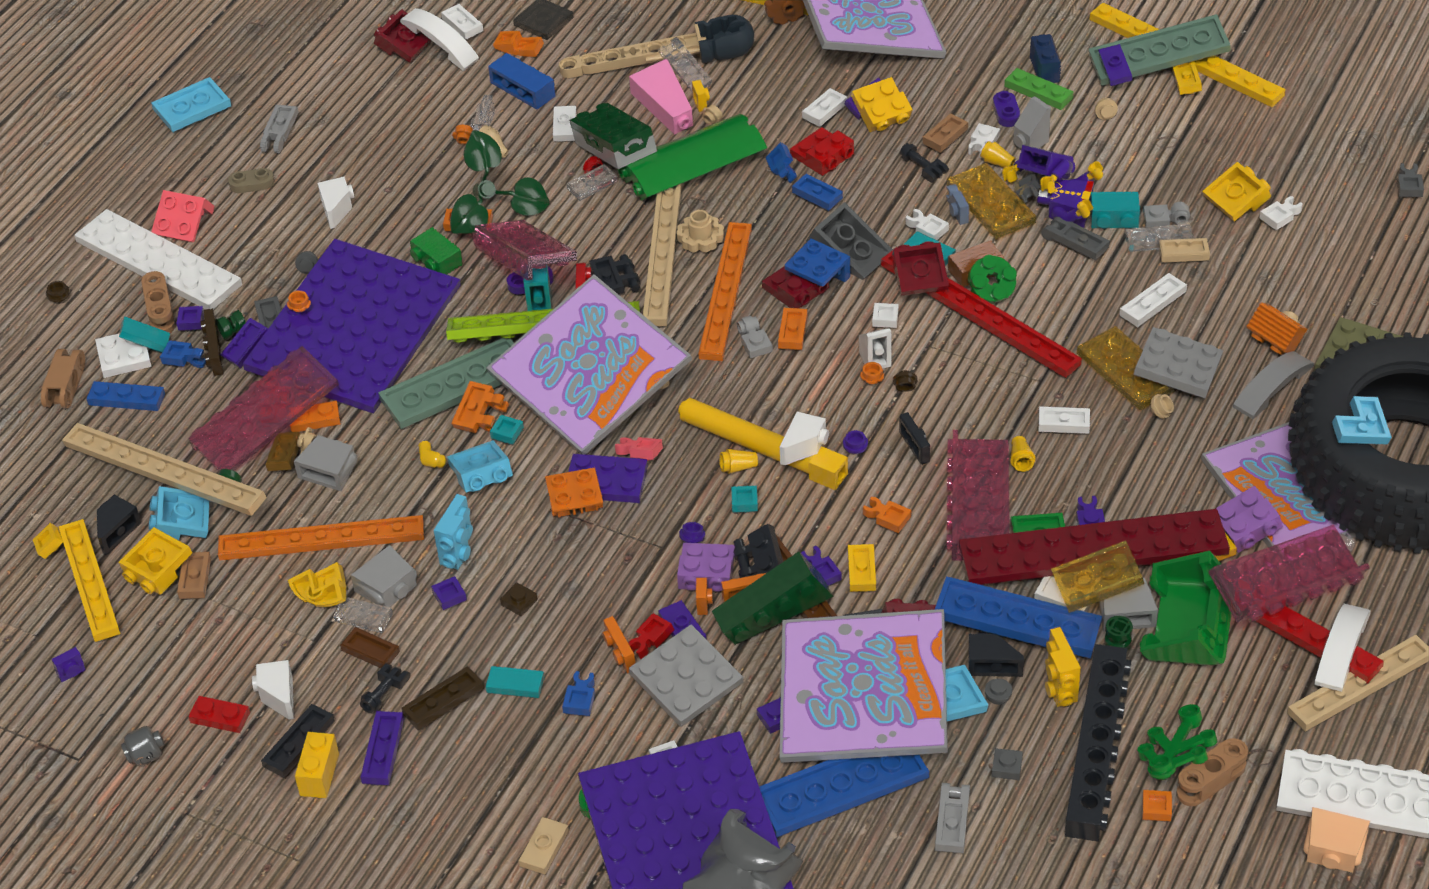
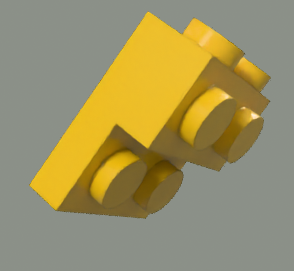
(881, 105)
(1237, 191)
(154, 561)
(1061, 669)

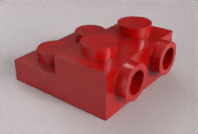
(823, 150)

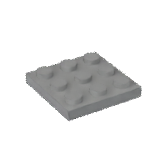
(1178, 362)
(686, 675)

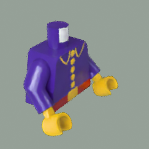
(1043, 162)
(1072, 196)

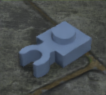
(958, 205)

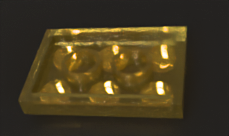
(1097, 576)

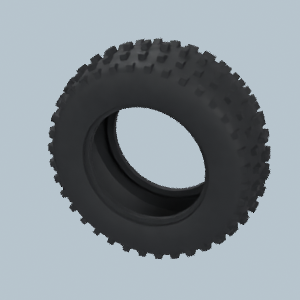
(1354, 481)

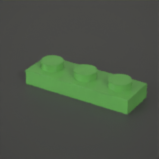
(1042, 89)

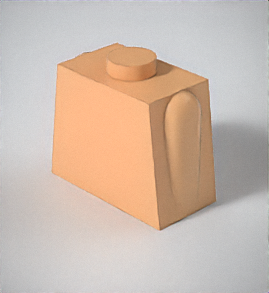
(1335, 840)

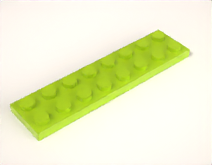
(502, 324)

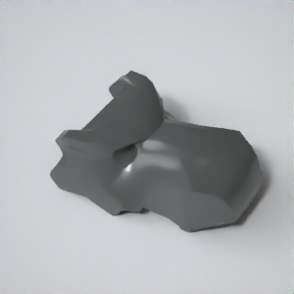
(744, 859)

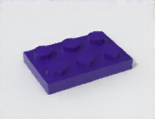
(618, 477)

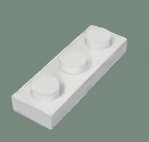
(1153, 300)

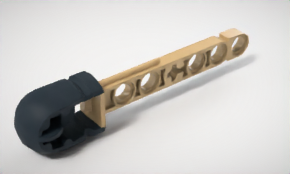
(718, 39)

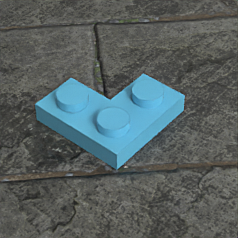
(1366, 425)

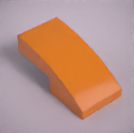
(515, 44)

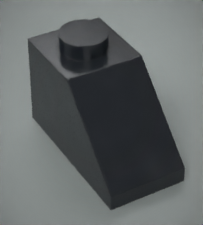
(115, 522)
(993, 657)

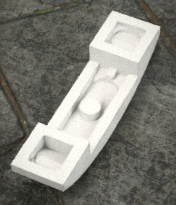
(443, 35)
(1341, 646)

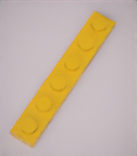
(89, 580)

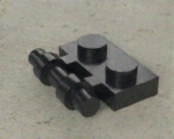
(608, 271)
(763, 548)

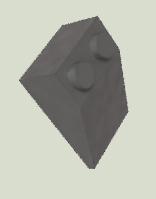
(853, 237)

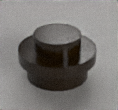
(57, 291)
(905, 381)

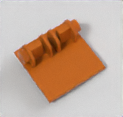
(574, 491)

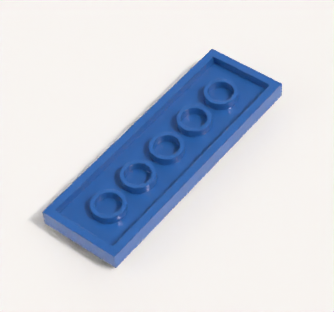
(1016, 615)
(836, 787)

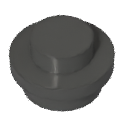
(305, 261)
(998, 691)

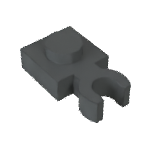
(1409, 182)
(1027, 186)

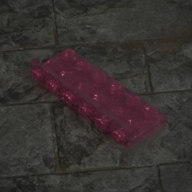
(521, 246)
(263, 410)
(978, 490)
(1286, 574)

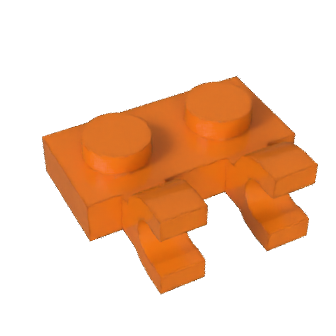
(473, 407)

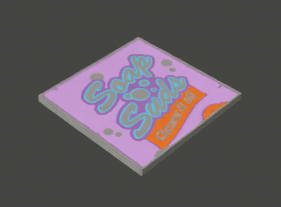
(876, 27)
(589, 364)
(1266, 464)
(863, 686)

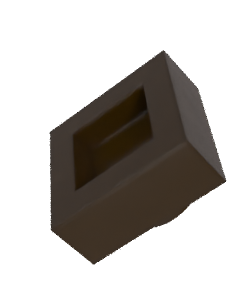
(518, 599)

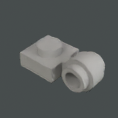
(1160, 215)
(753, 339)

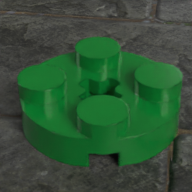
(1004, 274)

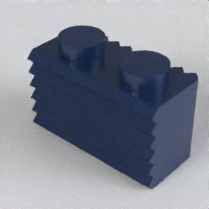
(1045, 58)

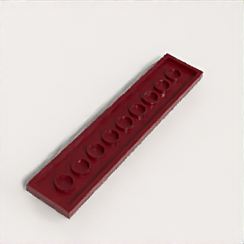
(1038, 551)

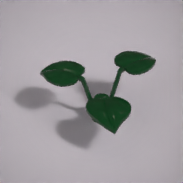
(484, 153)

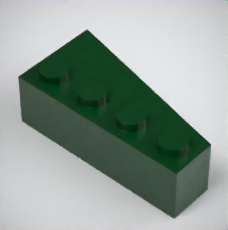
(772, 598)

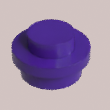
(855, 442)
(692, 532)

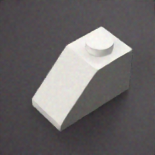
(335, 199)
(876, 347)
(803, 438)
(275, 686)

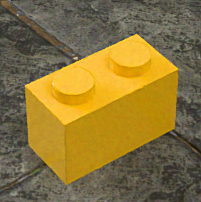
(317, 765)

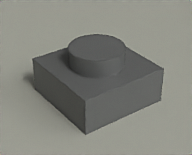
(1007, 764)

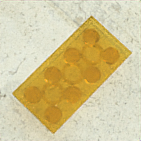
(992, 201)
(1115, 359)

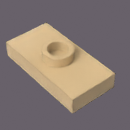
(1184, 250)
(543, 845)

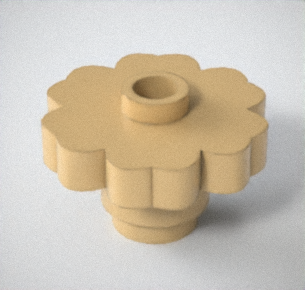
(700, 232)

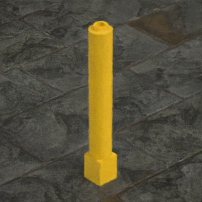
(823, 468)

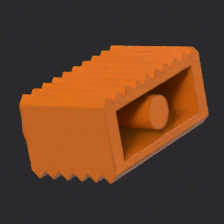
(1276, 328)

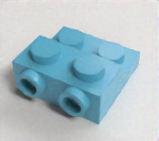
(480, 466)
(179, 513)
(453, 534)

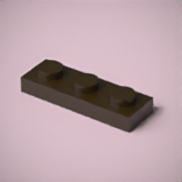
(211, 342)
(442, 698)

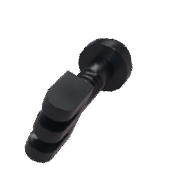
(931, 170)
(389, 677)

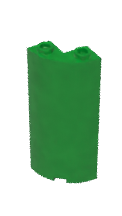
(693, 155)

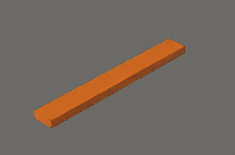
(725, 292)
(320, 537)

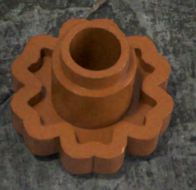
(784, 10)

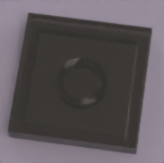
(543, 18)

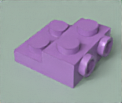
(1249, 518)
(705, 561)

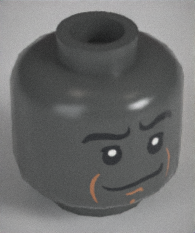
(142, 746)

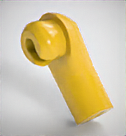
(430, 458)

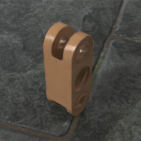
(158, 301)
(63, 378)
(1218, 771)

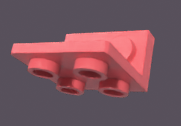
(180, 215)

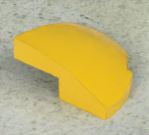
(320, 588)

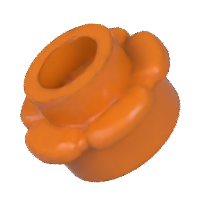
(462, 133)
(298, 301)
(872, 373)

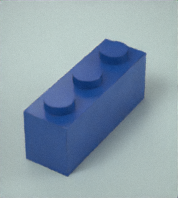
(521, 81)

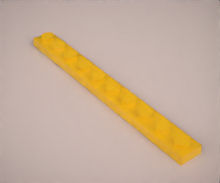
(1211, 66)

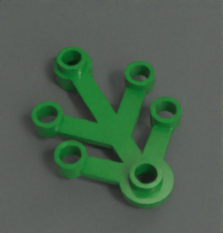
(1165, 764)

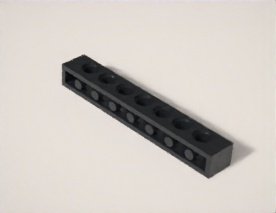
(1096, 743)

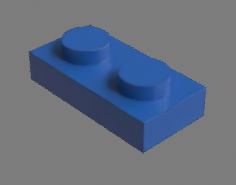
(817, 192)

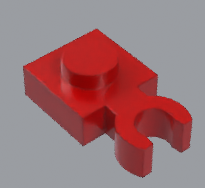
(651, 633)

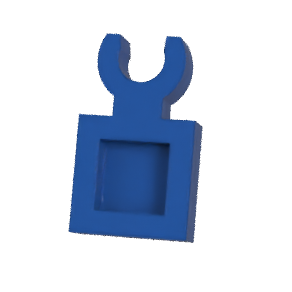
(580, 697)

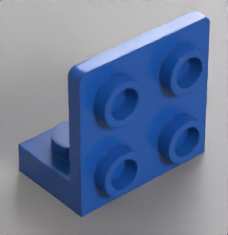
(819, 263)

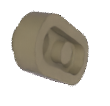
(251, 180)

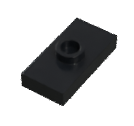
(914, 438)

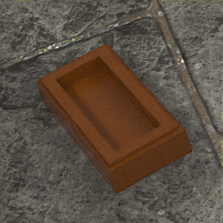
(369, 648)

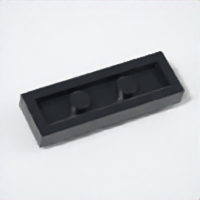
(288, 749)

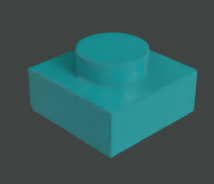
(506, 429)
(744, 499)

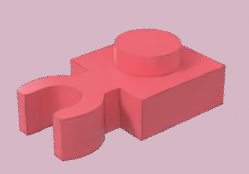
(641, 448)

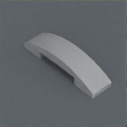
(1269, 381)

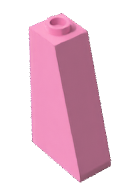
(662, 96)

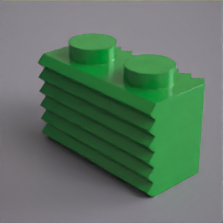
(436, 251)

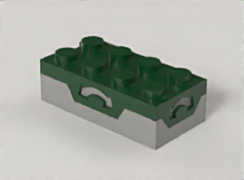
(613, 135)

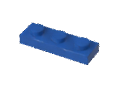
(125, 396)

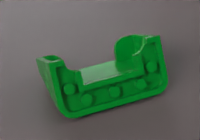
(1191, 613)

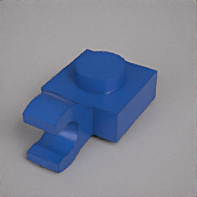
(779, 162)
(179, 353)

